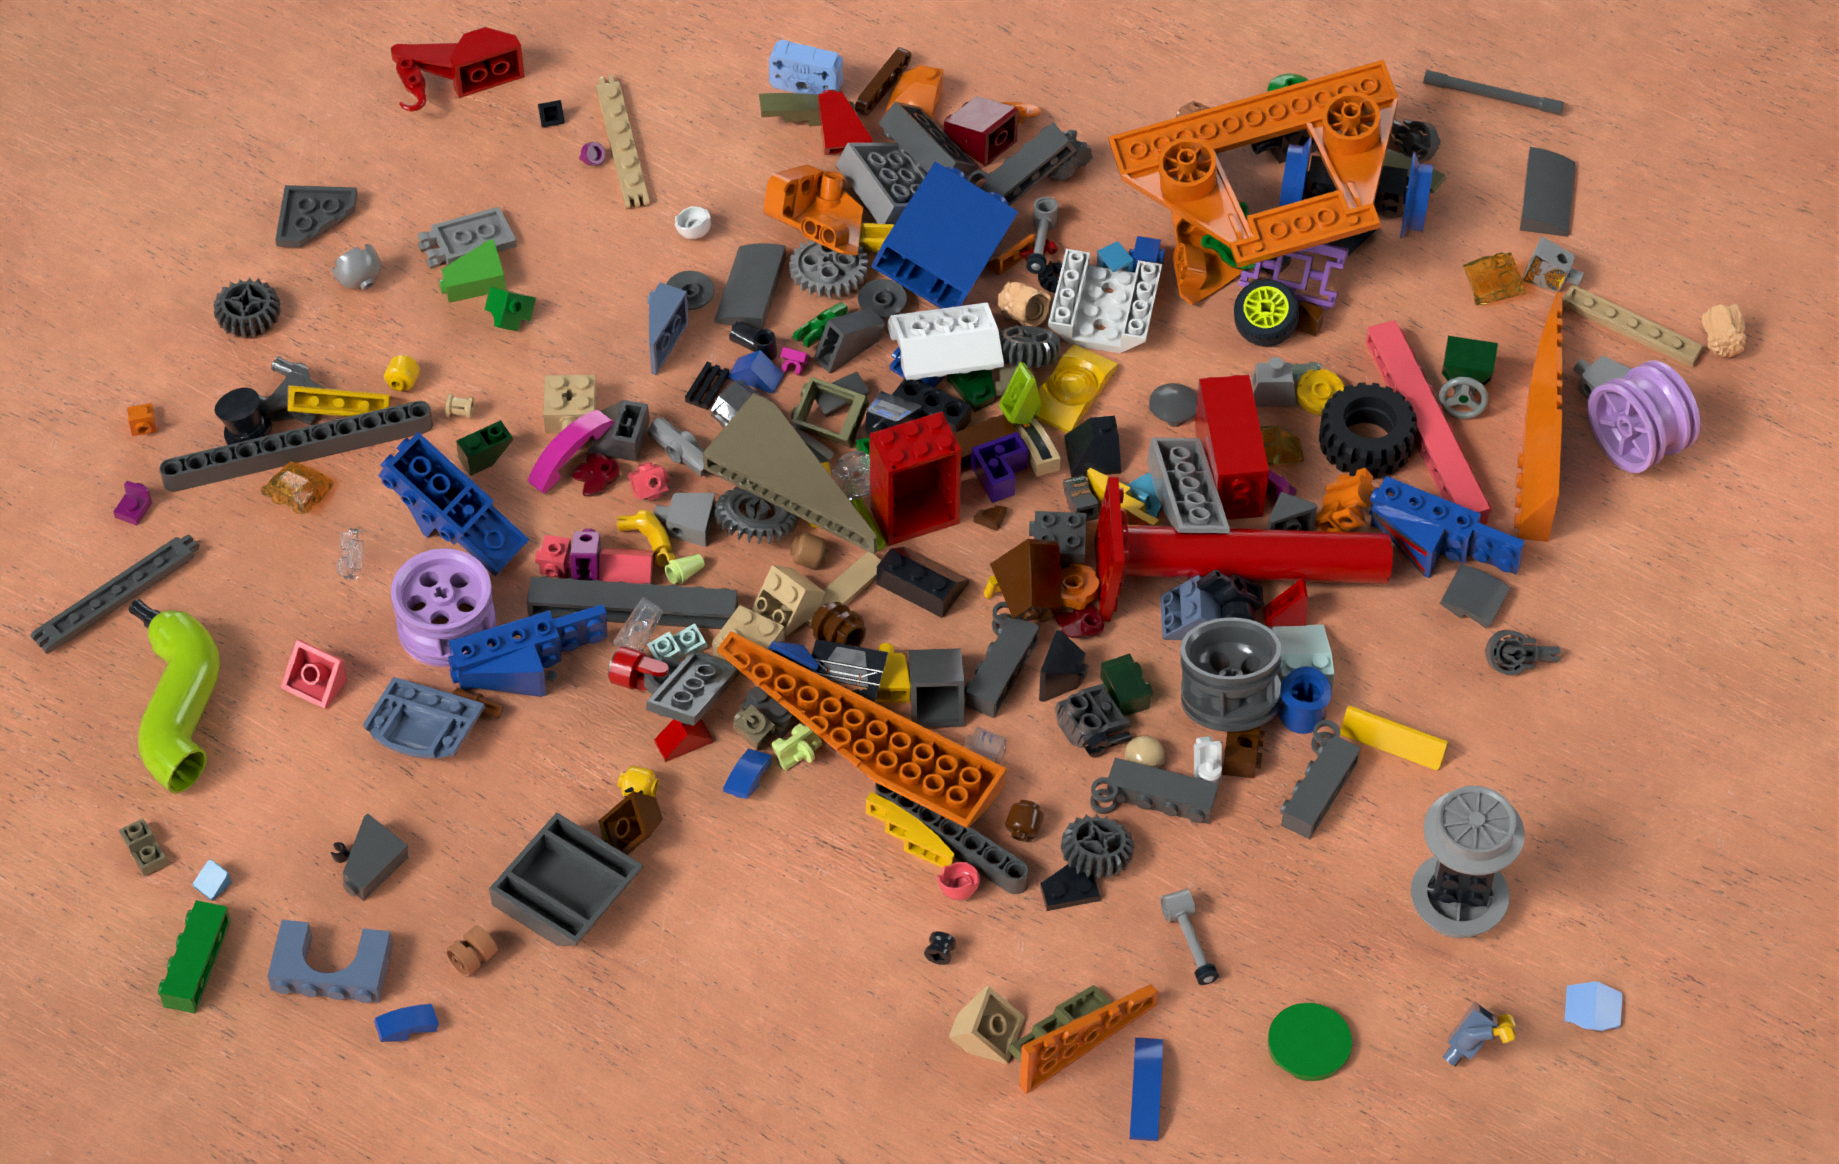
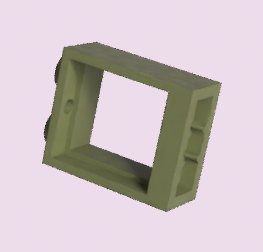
(853, 420)

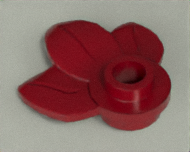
(596, 473)
(1080, 622)

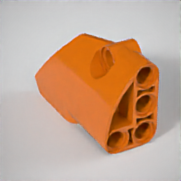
(815, 206)
(1197, 268)

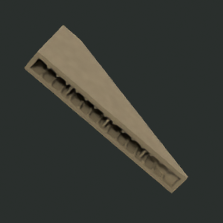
(774, 463)

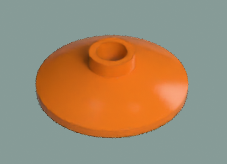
(1025, 110)

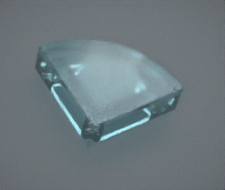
(1300, 369)

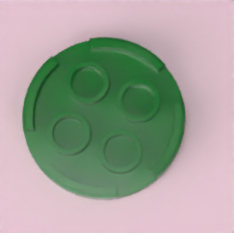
(1309, 1041)

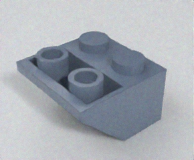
(1186, 608)

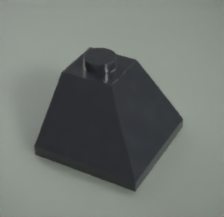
(1094, 446)
(1061, 668)

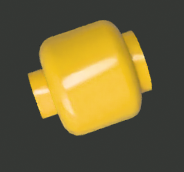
(402, 372)

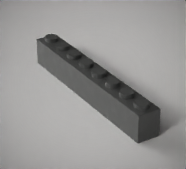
(681, 605)

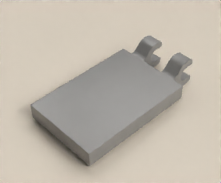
(464, 234)

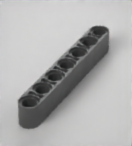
(965, 838)

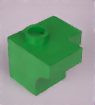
(509, 308)

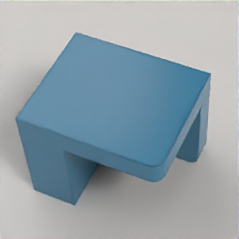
(1115, 258)

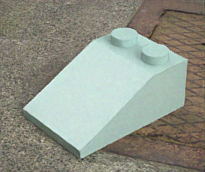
(1304, 647)

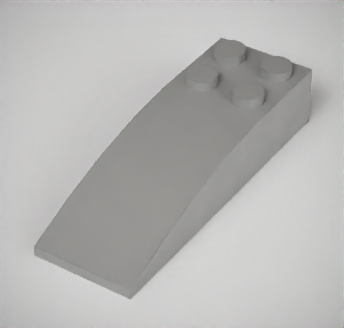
(1186, 485)

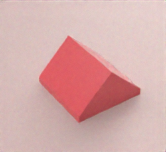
(626, 565)
(314, 674)

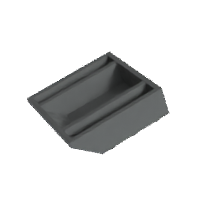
(563, 882)

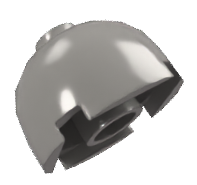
(357, 268)

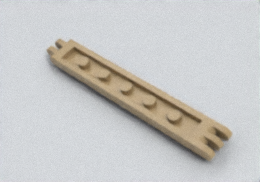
(621, 142)

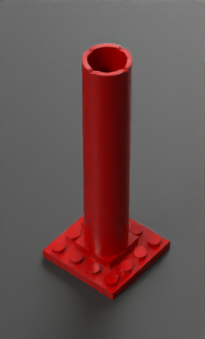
(1250, 553)

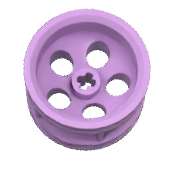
(443, 582)

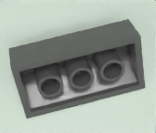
(924, 139)

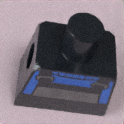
(890, 411)

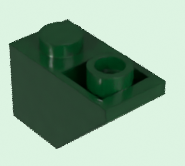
(483, 447)

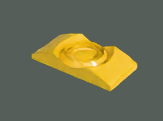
(1073, 387)

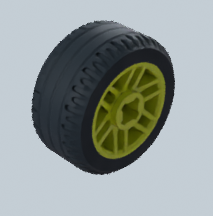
(1266, 312)

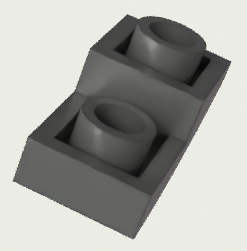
(830, 404)

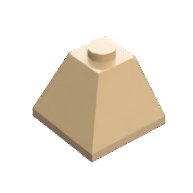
(987, 1026)

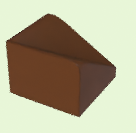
(1309, 318)

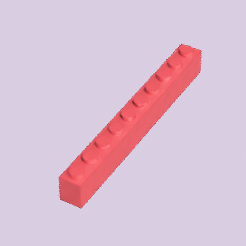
(1433, 434)

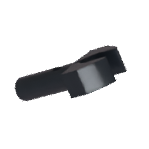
(1100, 742)

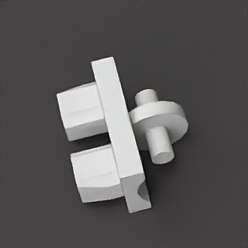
(1208, 759)

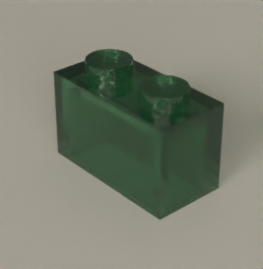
(1126, 684)

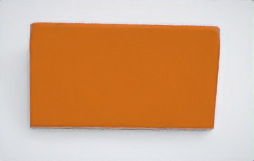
(1011, 256)

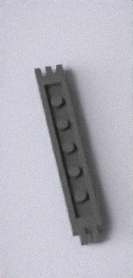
(114, 593)

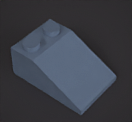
(666, 322)

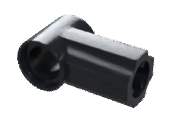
(754, 339)

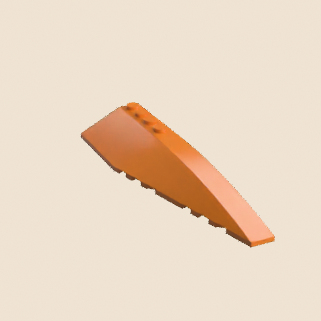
(1542, 436)
(874, 738)

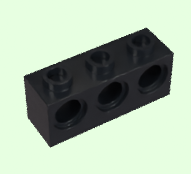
(936, 400)

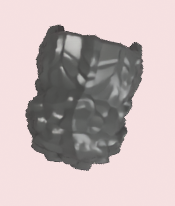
(1075, 161)

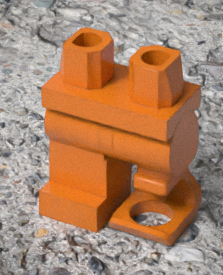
(1345, 501)

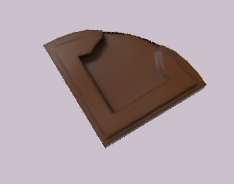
(991, 517)

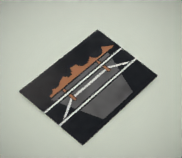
(850, 666)

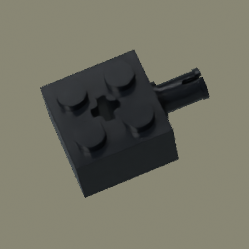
(1280, 144)

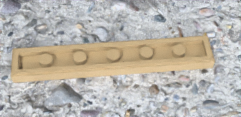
(1632, 325)

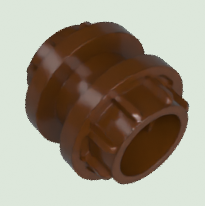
(838, 624)

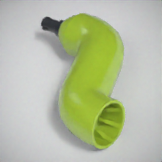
(178, 697)

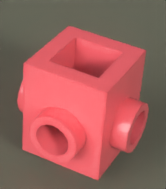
(640, 481)
(554, 556)

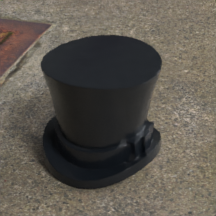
(242, 416)

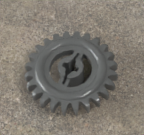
(757, 525)

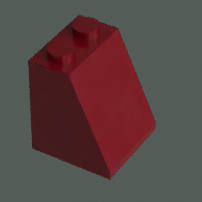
(983, 128)

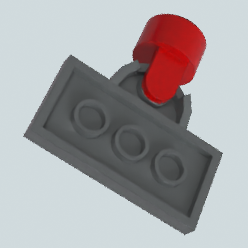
(678, 688)

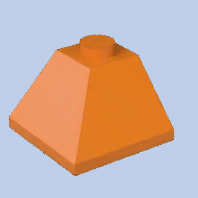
(919, 87)

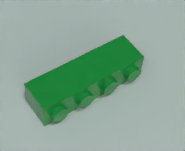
(194, 956)

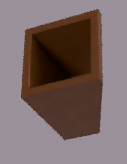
(1030, 579)

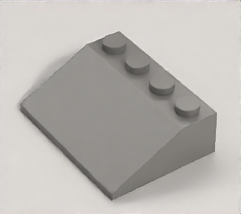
(881, 177)

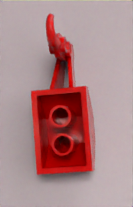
(474, 63)

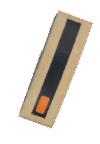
(1041, 451)

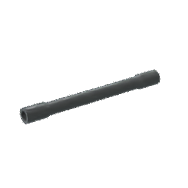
(1542, 103)

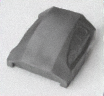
(731, 401)
(1089, 713)

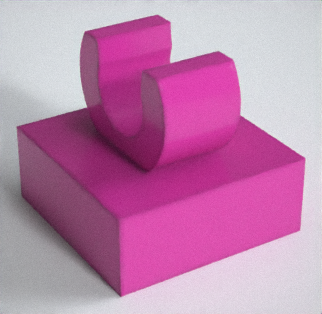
(794, 357)

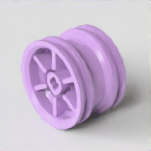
(1644, 416)

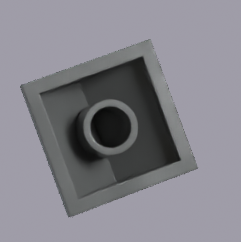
(1292, 514)

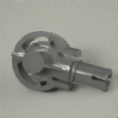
(1413, 140)
(1515, 652)

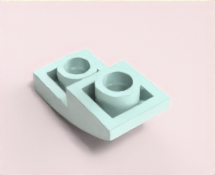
(678, 645)

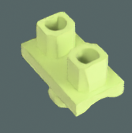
(797, 747)

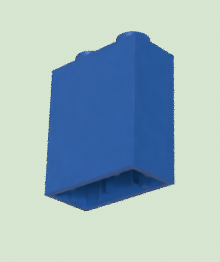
(944, 237)

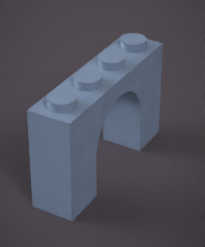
(359, 981)

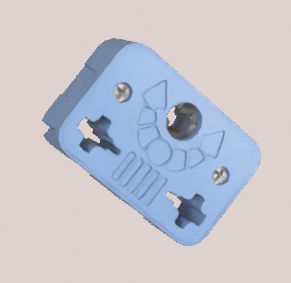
(804, 68)

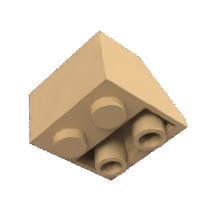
(788, 598)

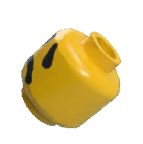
(638, 780)

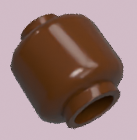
(1024, 820)

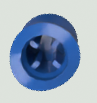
(1304, 699)

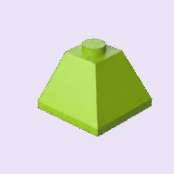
(1021, 397)

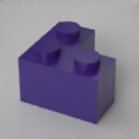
(996, 464)

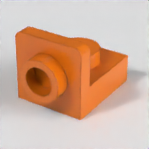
(141, 419)

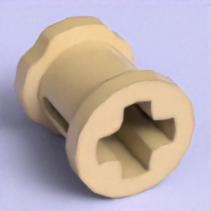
(453, 406)

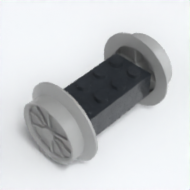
(1472, 840)

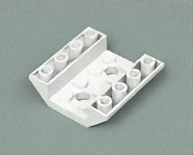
(1083, 304)
(947, 341)

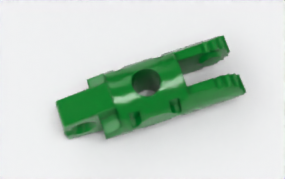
(814, 329)

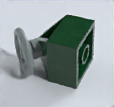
(1467, 368)

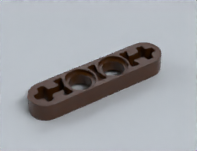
(883, 81)

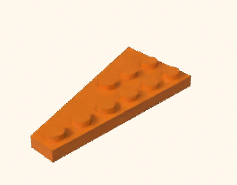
(1065, 1045)

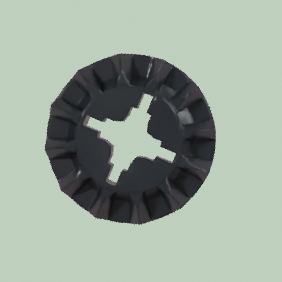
(1047, 279)

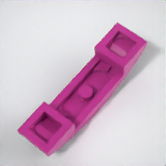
(564, 446)

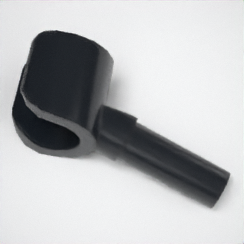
(341, 856)

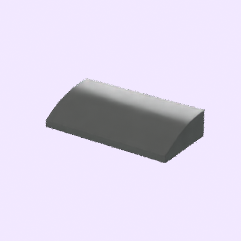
(1547, 193)
(751, 284)

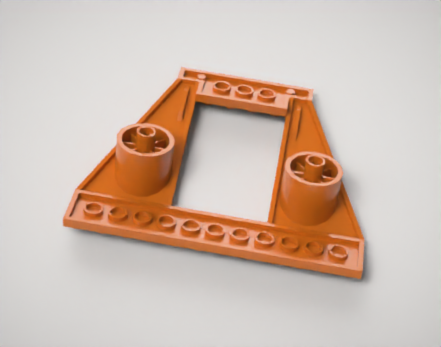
(1188, 145)

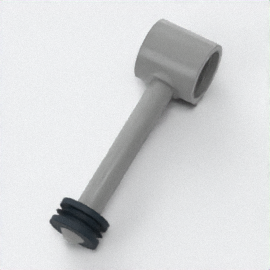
(1044, 219)
(1178, 907)

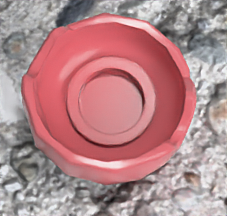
(959, 880)

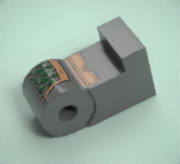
(1080, 497)

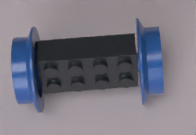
(1390, 195)

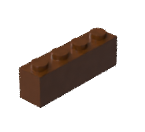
(979, 434)

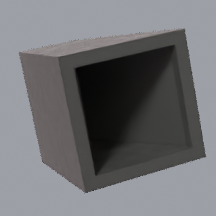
(936, 687)

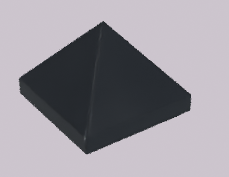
(551, 113)

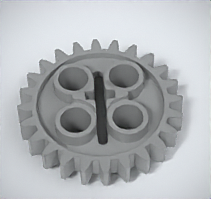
(827, 270)

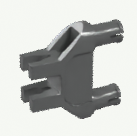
(275, 406)

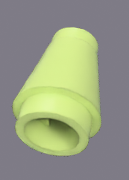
(683, 568)

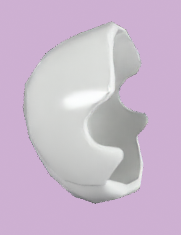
(693, 222)

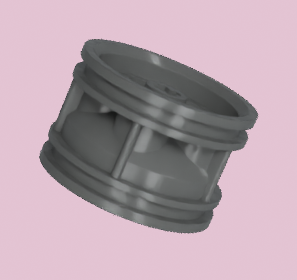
(1213, 670)

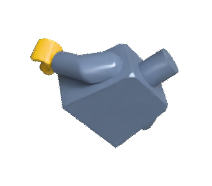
(1474, 1030)

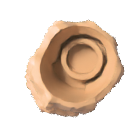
(1024, 304)
(1725, 330)

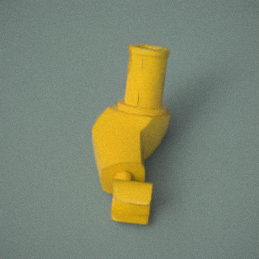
(652, 528)

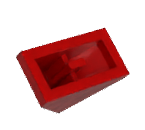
(1288, 607)
(681, 739)

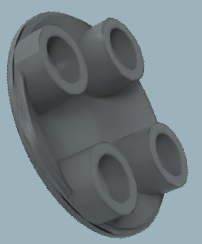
(1173, 403)

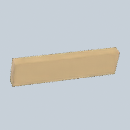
(851, 582)

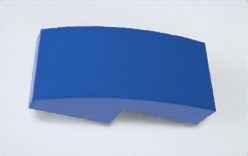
(746, 773)
(401, 1022)

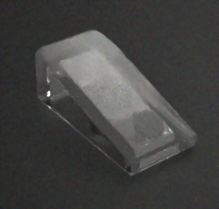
(639, 626)

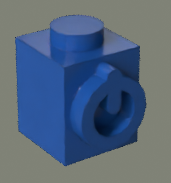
(1147, 250)

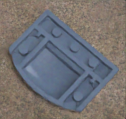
(421, 720)

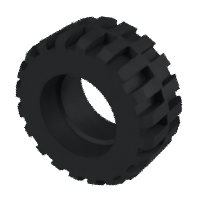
(1373, 406)

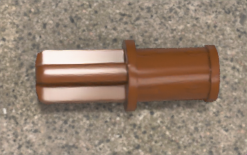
(491, 708)

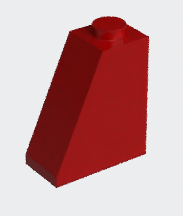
(839, 123)

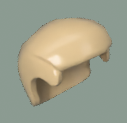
(1145, 751)

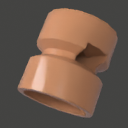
(471, 951)

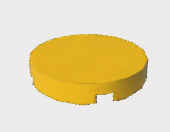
(1316, 388)

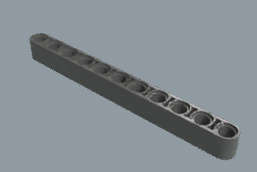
(295, 446)

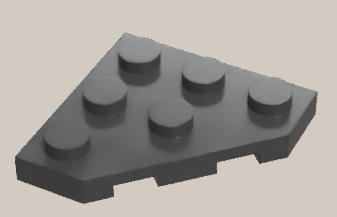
(311, 211)

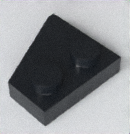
(1068, 889)

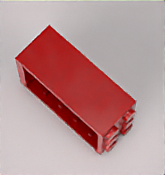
(1233, 444)
(915, 478)

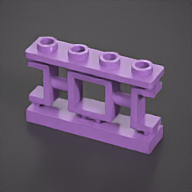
(1324, 249)

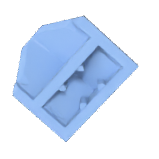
(1593, 1006)

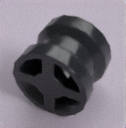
(940, 947)

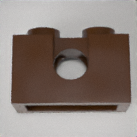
(1241, 753)

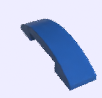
(1146, 1089)

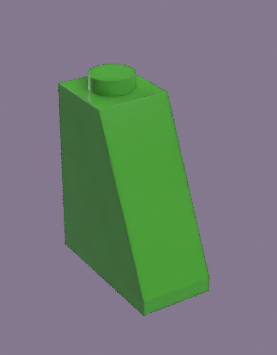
(473, 274)

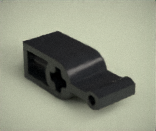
(1232, 589)

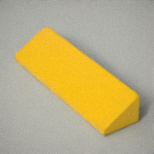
(334, 401)
(1393, 738)

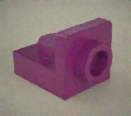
(1276, 485)
(134, 503)

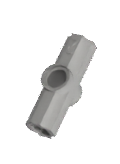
(678, 445)

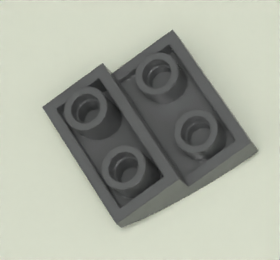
(1474, 595)

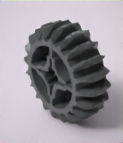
(247, 307)
(1029, 345)
(1097, 846)

